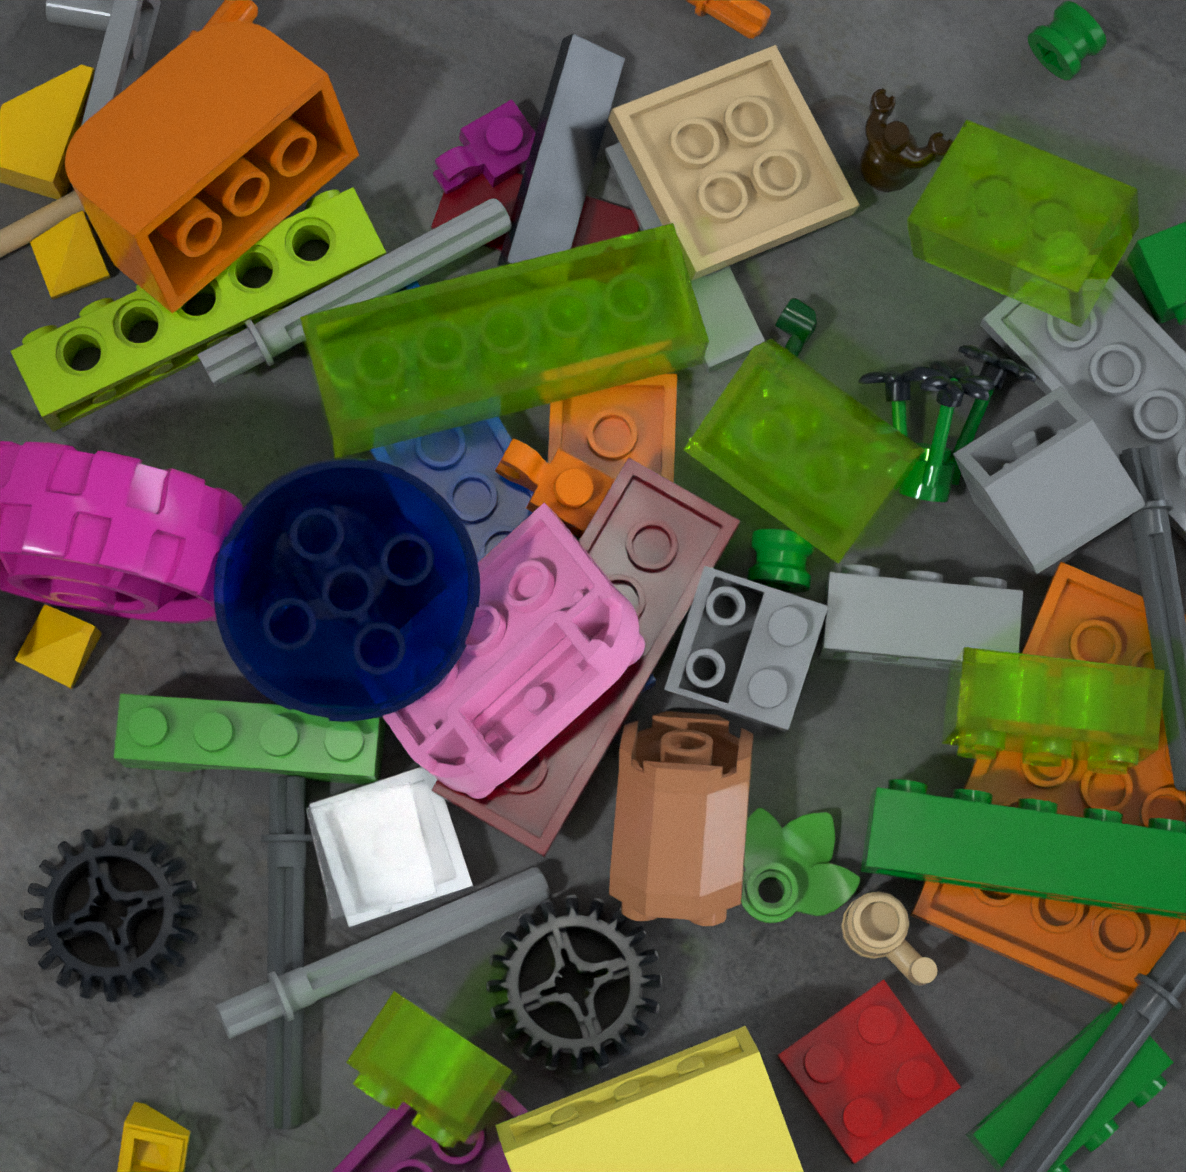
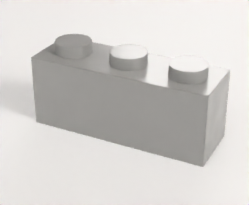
(916, 618)

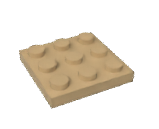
(733, 161)

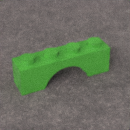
(245, 736)

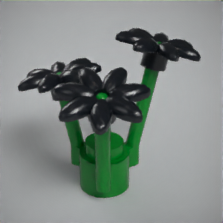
(937, 468)

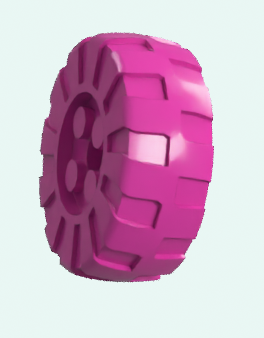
(109, 533)

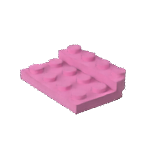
(535, 658)

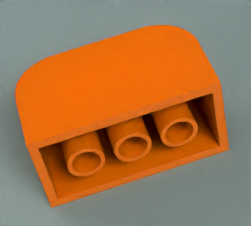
(206, 156)

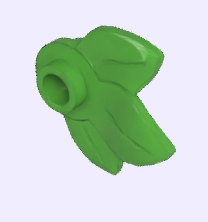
(797, 860)

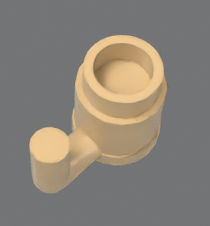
(877, 928)

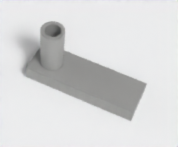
(125, 43)

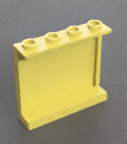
(679, 1114)

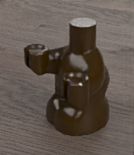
(892, 154)

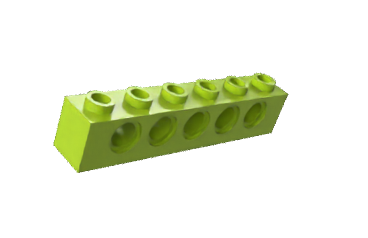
(127, 367)

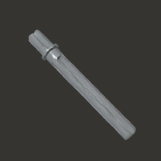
(379, 278)
(381, 952)

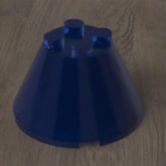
(346, 589)

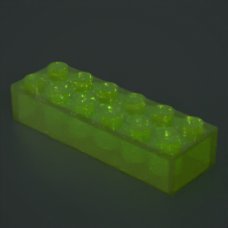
(504, 340)

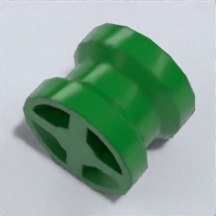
(1067, 40)
(781, 560)

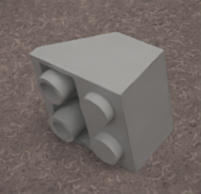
(1048, 480)
(746, 649)

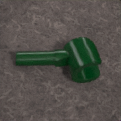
(798, 322)

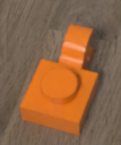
(564, 485)

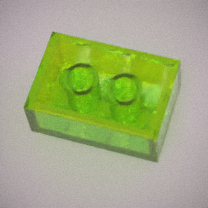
(1024, 222)
(803, 449)
(1052, 709)
(432, 1070)

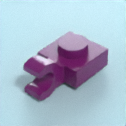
(493, 145)

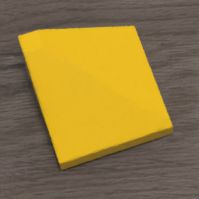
(69, 256)
(58, 646)
(152, 1142)

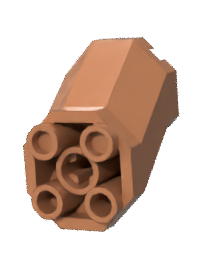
(681, 818)

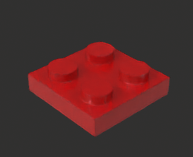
(868, 1071)

